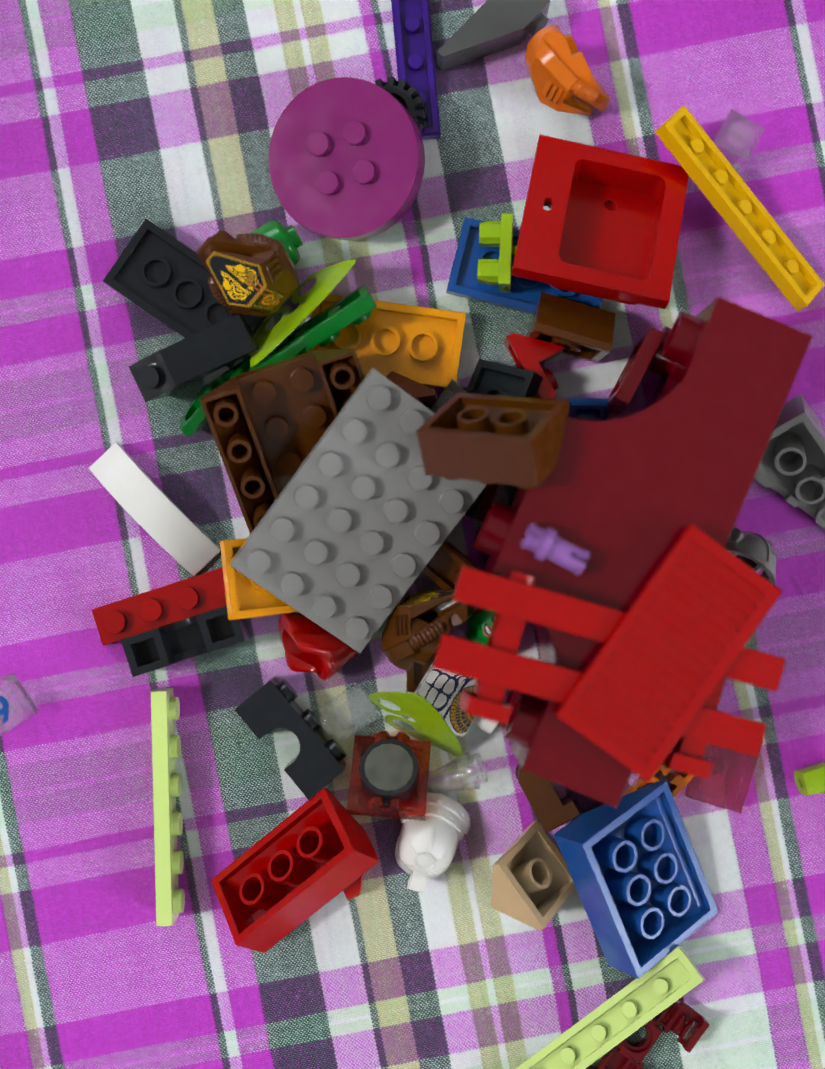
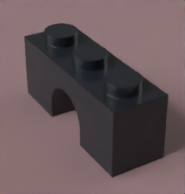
(183, 640)
(318, 759)

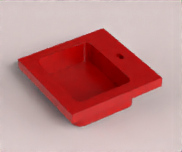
(607, 223)

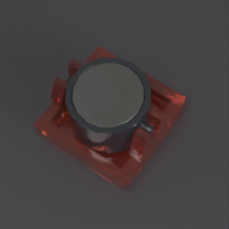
(389, 776)

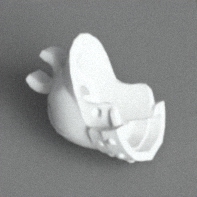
(430, 845)

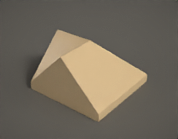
(531, 879)

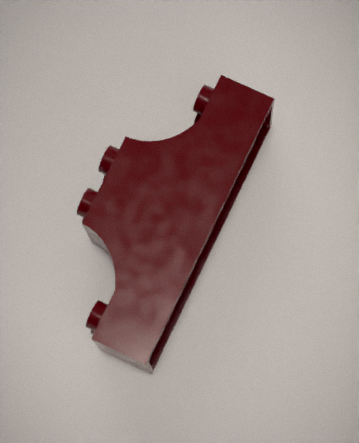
(631, 493)

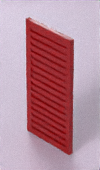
(668, 652)

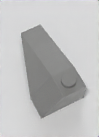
(796, 459)

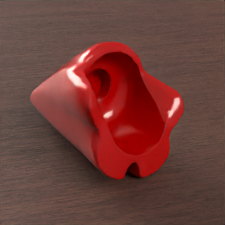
(312, 647)

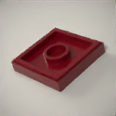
(634, 370)

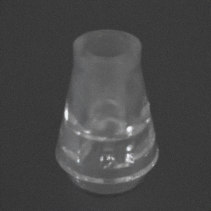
(459, 774)

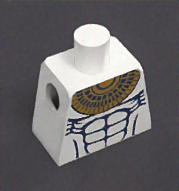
(444, 693)

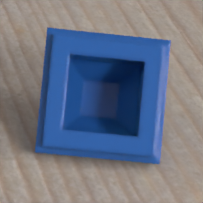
(588, 409)

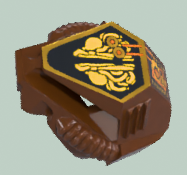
(248, 272)
(418, 624)

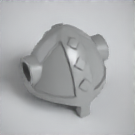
(754, 552)

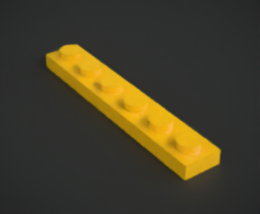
(740, 208)

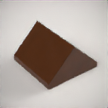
(578, 327)

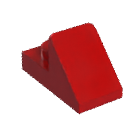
(530, 355)

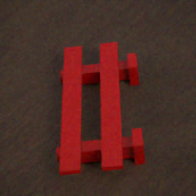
(500, 667)

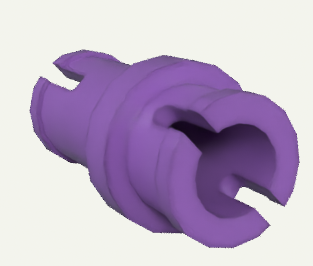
(549, 546)

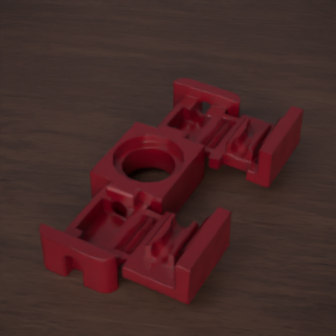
(675, 1018)

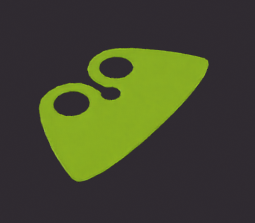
(326, 281)
(428, 724)

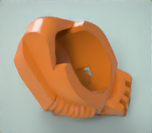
(562, 74)

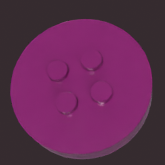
(346, 159)

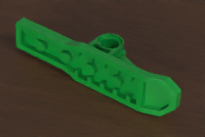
(319, 330)

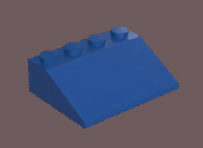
(637, 877)

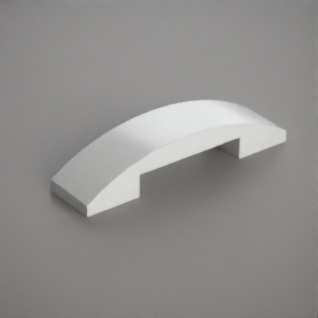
(154, 510)

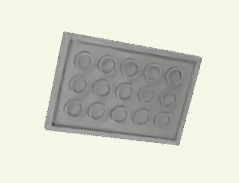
(357, 517)

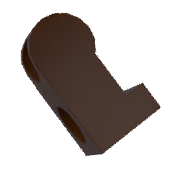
(544, 800)

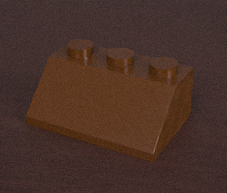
(494, 439)

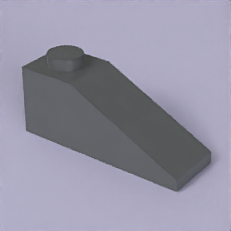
(493, 29)

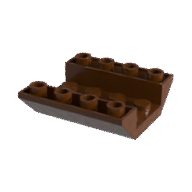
(274, 418)

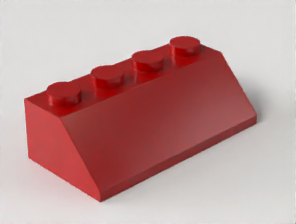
(293, 872)

